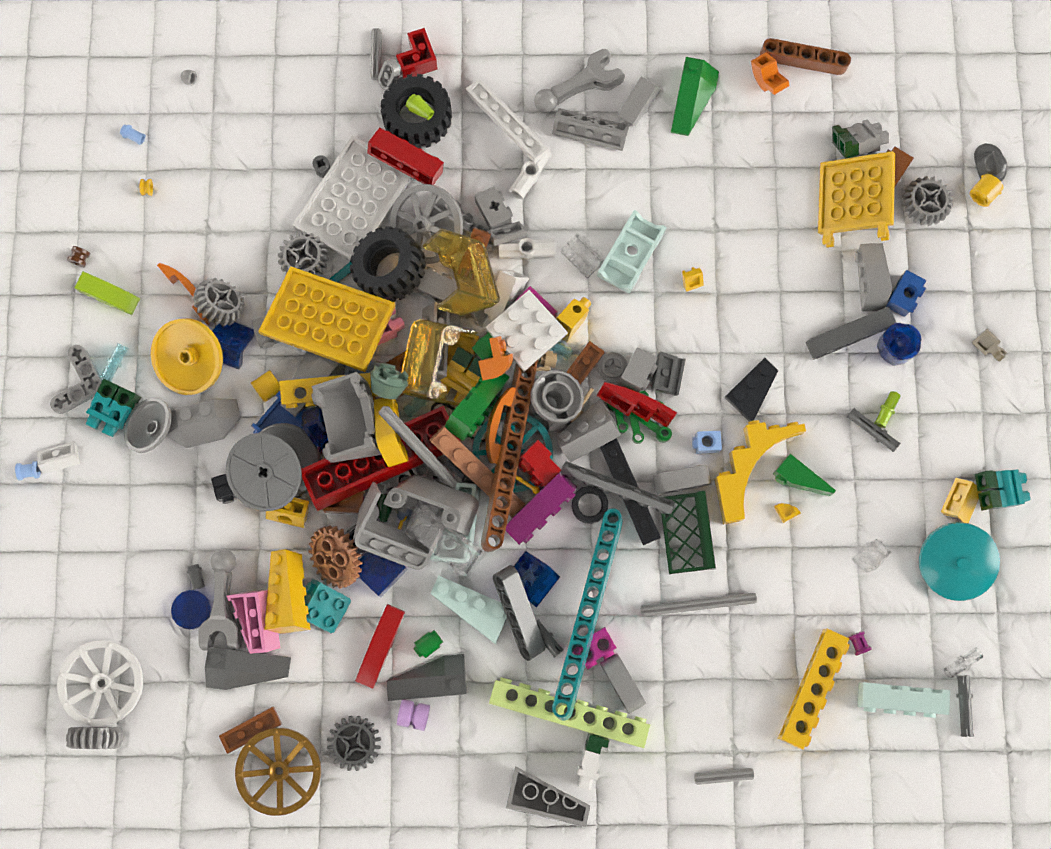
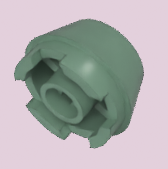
(387, 381)

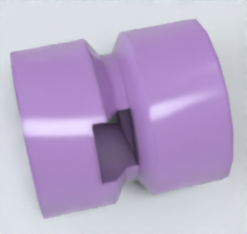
(413, 715)

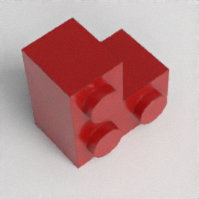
(420, 57)
(538, 464)

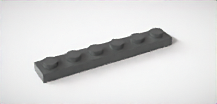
(611, 485)

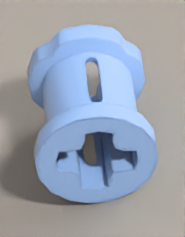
(27, 470)

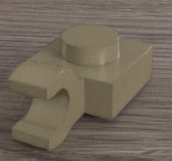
(988, 343)

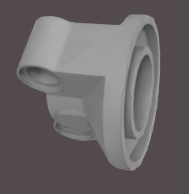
(564, 391)

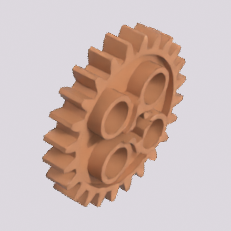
(335, 556)

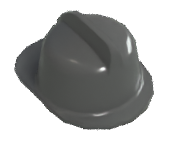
(990, 161)

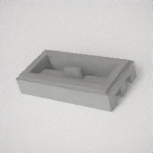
(507, 233)

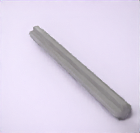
(417, 446)
(698, 604)

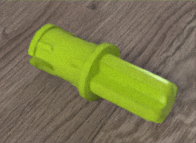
(887, 409)

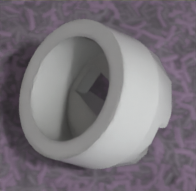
(188, 77)

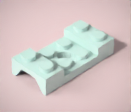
(623, 268)

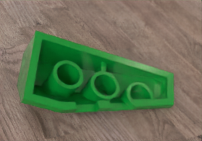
(695, 90)

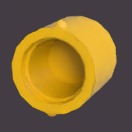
(986, 190)
(266, 386)

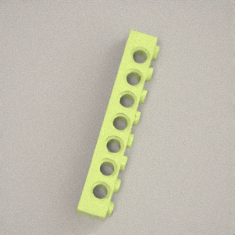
(636, 737)

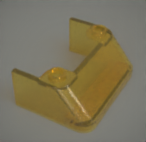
(471, 271)
(424, 356)

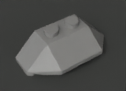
(203, 422)

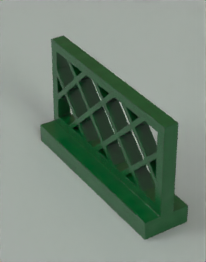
(704, 533)

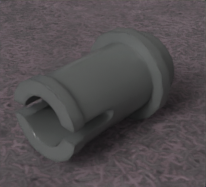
(196, 577)

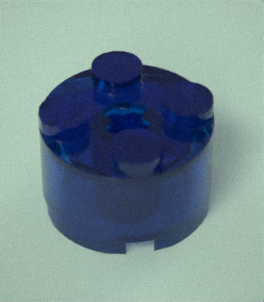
(892, 351)

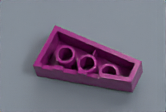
(540, 507)

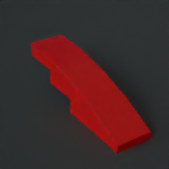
(637, 403)
(380, 646)

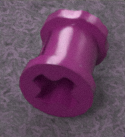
(859, 643)

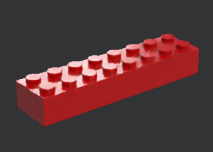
(336, 481)

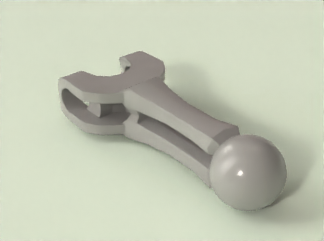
(589, 78)
(221, 617)

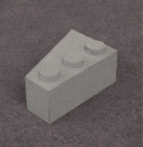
(588, 432)

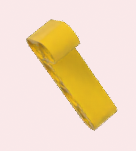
(386, 438)

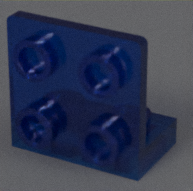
(233, 342)

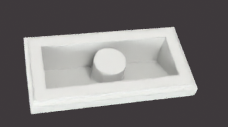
(58, 457)

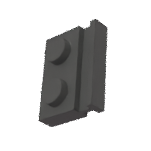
(668, 374)

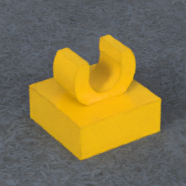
(692, 279)

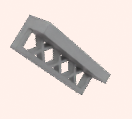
(590, 129)

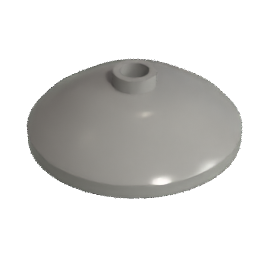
(147, 425)

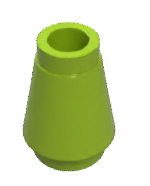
(418, 106)

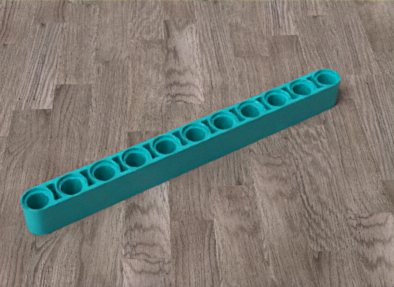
(587, 622)

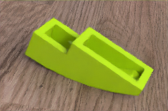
(106, 293)

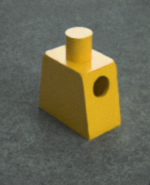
(573, 316)

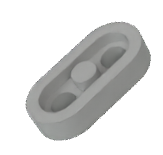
(389, 73)

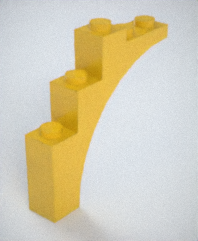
(732, 487)

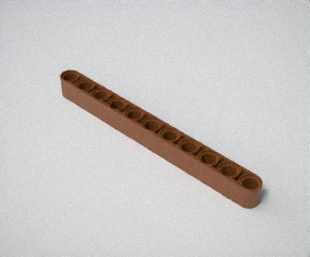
(510, 457)

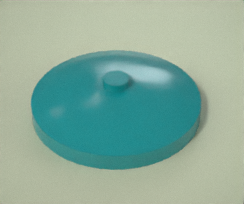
(959, 561)

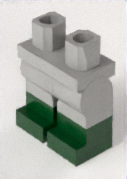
(859, 138)

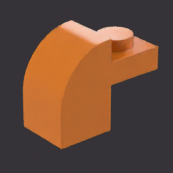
(767, 74)
(499, 363)

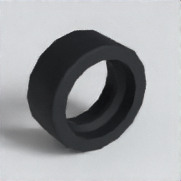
(589, 490)

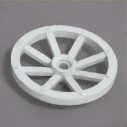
(95, 684)

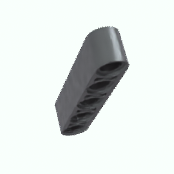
(850, 333)
(519, 612)

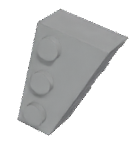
(873, 276)

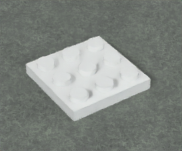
(527, 330)

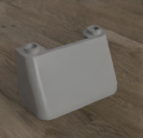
(347, 417)
(458, 506)

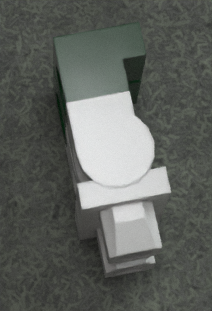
(589, 760)

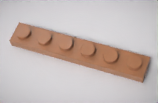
(471, 466)

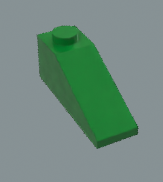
(797, 475)

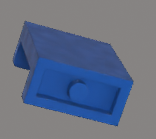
(277, 414)

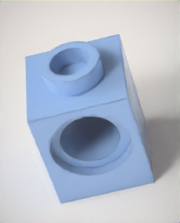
(713, 436)

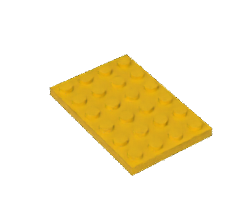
(327, 318)

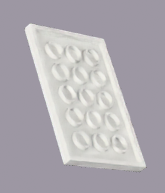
(351, 199)

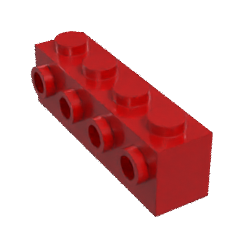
(405, 157)

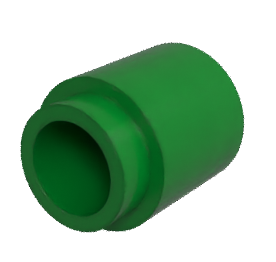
(428, 644)

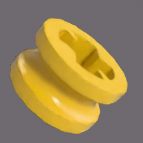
(146, 187)

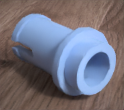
(134, 135)

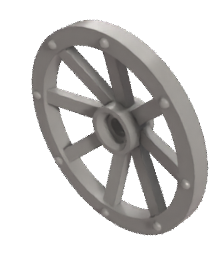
(425, 218)

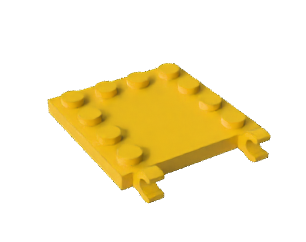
(856, 195)

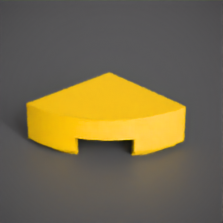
(786, 511)

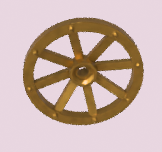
(251, 800)

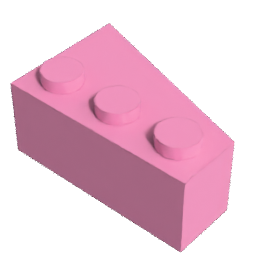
(251, 612)

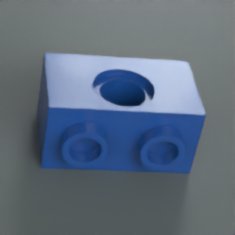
(907, 282)

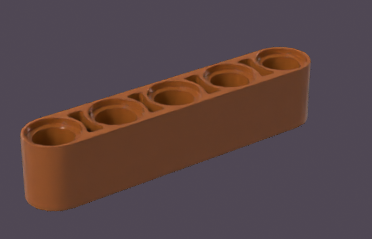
(812, 52)

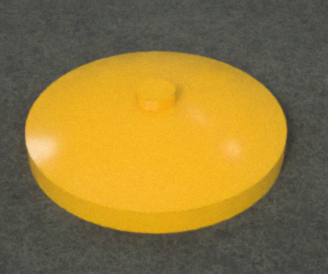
(186, 356)

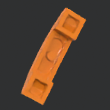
(174, 275)
(492, 448)

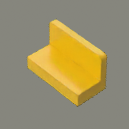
(961, 500)

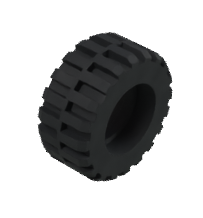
(432, 93)
(374, 249)

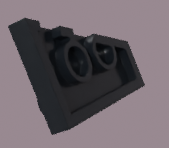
(752, 389)

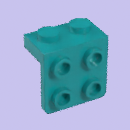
(325, 605)

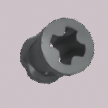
(320, 161)

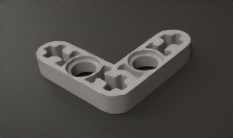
(85, 385)

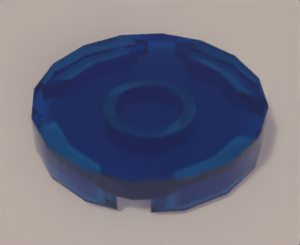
(190, 609)

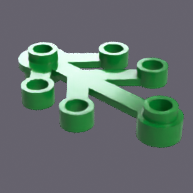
(634, 419)

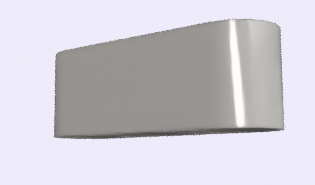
(682, 479)
(622, 683)

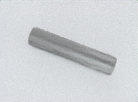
(376, 37)
(724, 776)

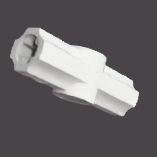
(525, 181)
(539, 248)

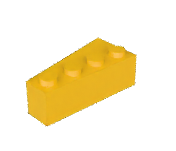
(286, 594)

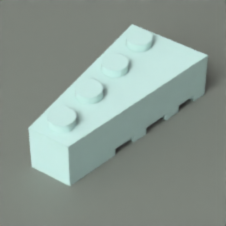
(475, 608)

